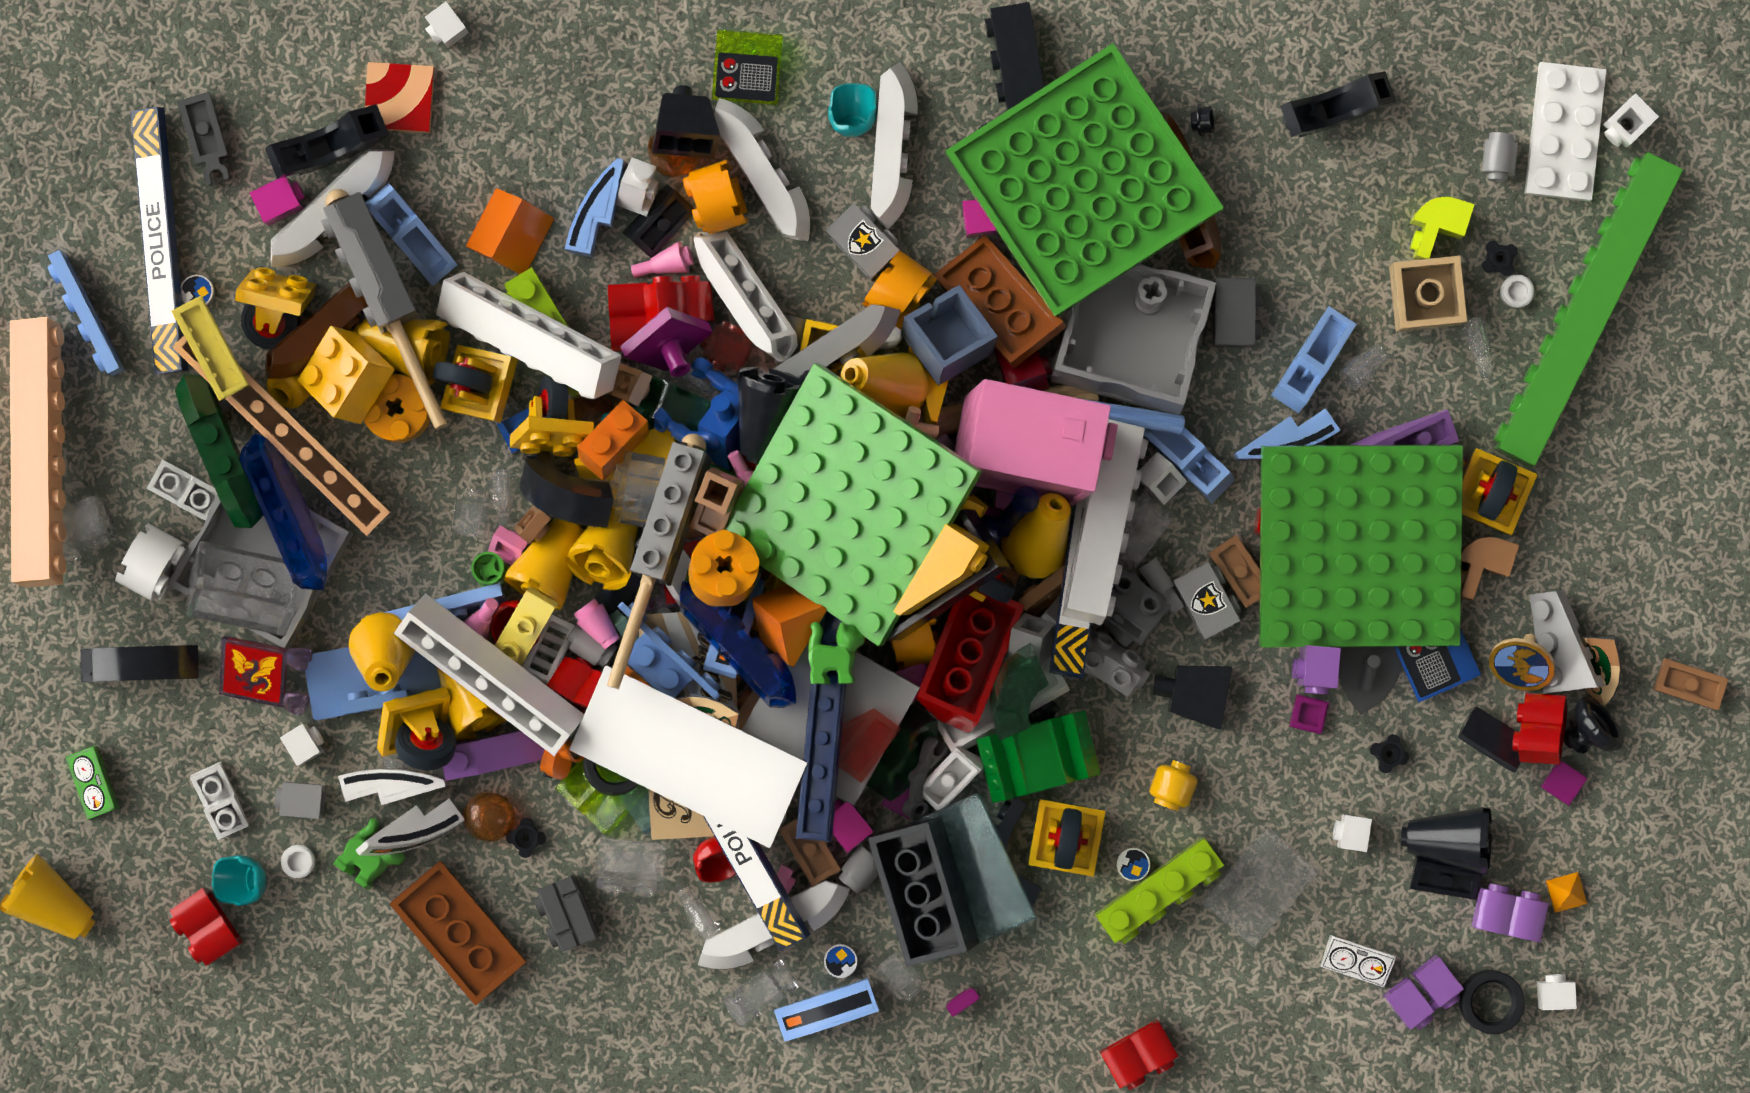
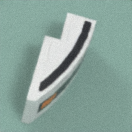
(389, 784)
(413, 830)

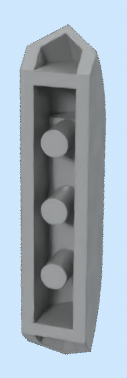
(864, 330)

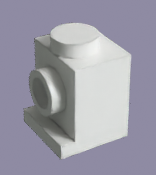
(1637, 113)
(638, 187)

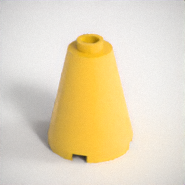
(426, 337)
(890, 379)
(1040, 538)
(604, 554)
(545, 563)
(378, 651)
(467, 711)
(47, 901)

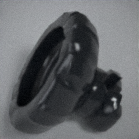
(1593, 727)

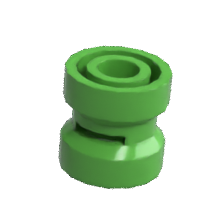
(487, 565)

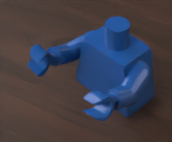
(719, 424)

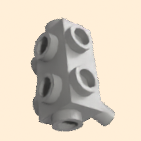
(1114, 664)

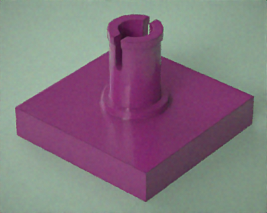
(667, 341)

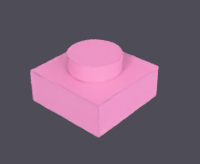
(507, 545)
(784, 875)

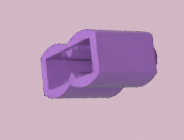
(1510, 914)

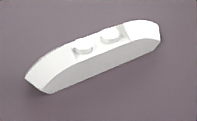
(896, 100)
(785, 207)
(298, 237)
(745, 294)
(732, 945)

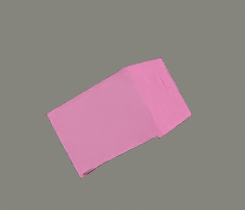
(1034, 440)

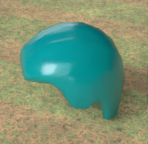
(852, 109)
(238, 880)

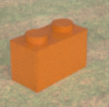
(617, 433)

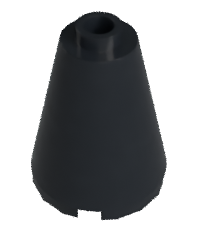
(762, 407)
(1452, 839)

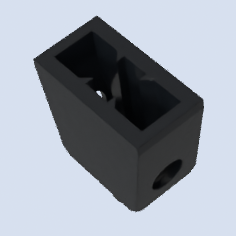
(685, 125)
(1196, 693)

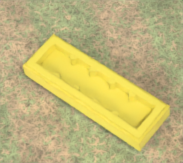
(210, 348)
(525, 625)

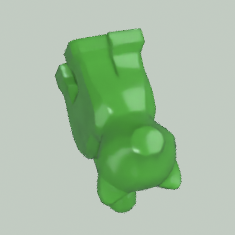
(833, 658)
(370, 866)

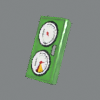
(92, 782)

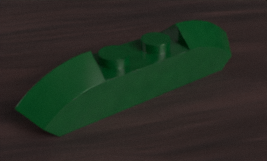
(218, 450)

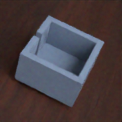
(953, 338)

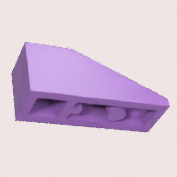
(1428, 430)
(492, 754)

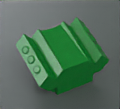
(1039, 757)

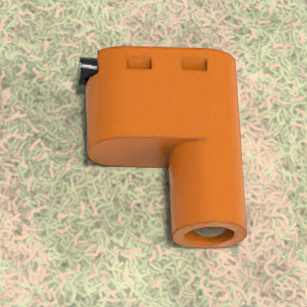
(560, 764)

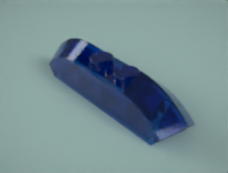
(285, 513)
(747, 656)

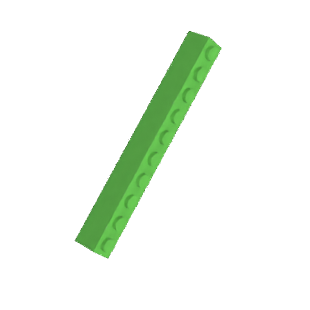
(1587, 310)

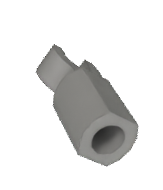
(1159, 581)

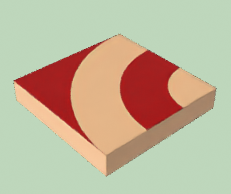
(401, 95)

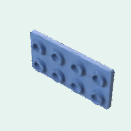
(662, 666)
(340, 690)

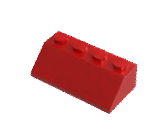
(968, 660)

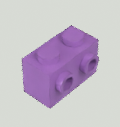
(1317, 668)

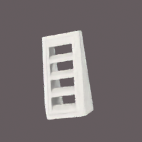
(560, 625)

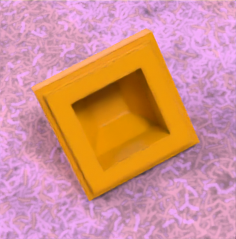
(1566, 892)

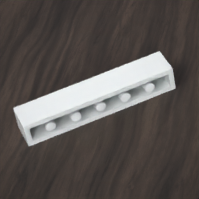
(528, 335)
(1102, 529)
(489, 674)

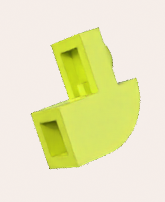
(1442, 216)

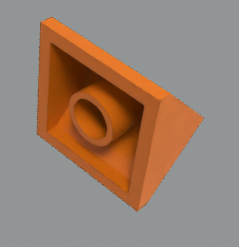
(510, 231)
(785, 621)

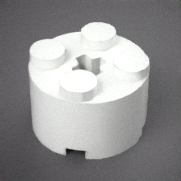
(151, 562)

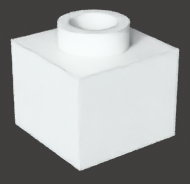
(445, 25)
(1161, 478)
(303, 743)
(1352, 832)
(1556, 993)

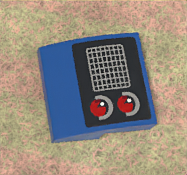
(1437, 667)

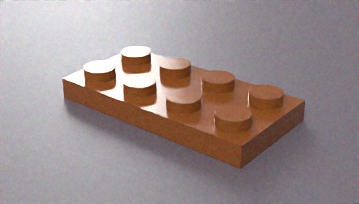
(1003, 299)
(458, 932)

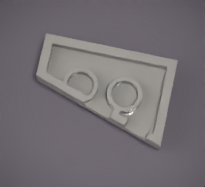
(1558, 633)

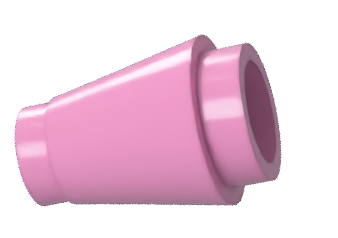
(597, 623)

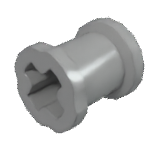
(1147, 285)

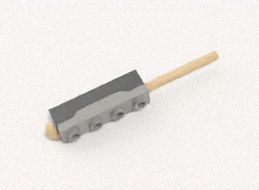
(377, 282)
(664, 535)

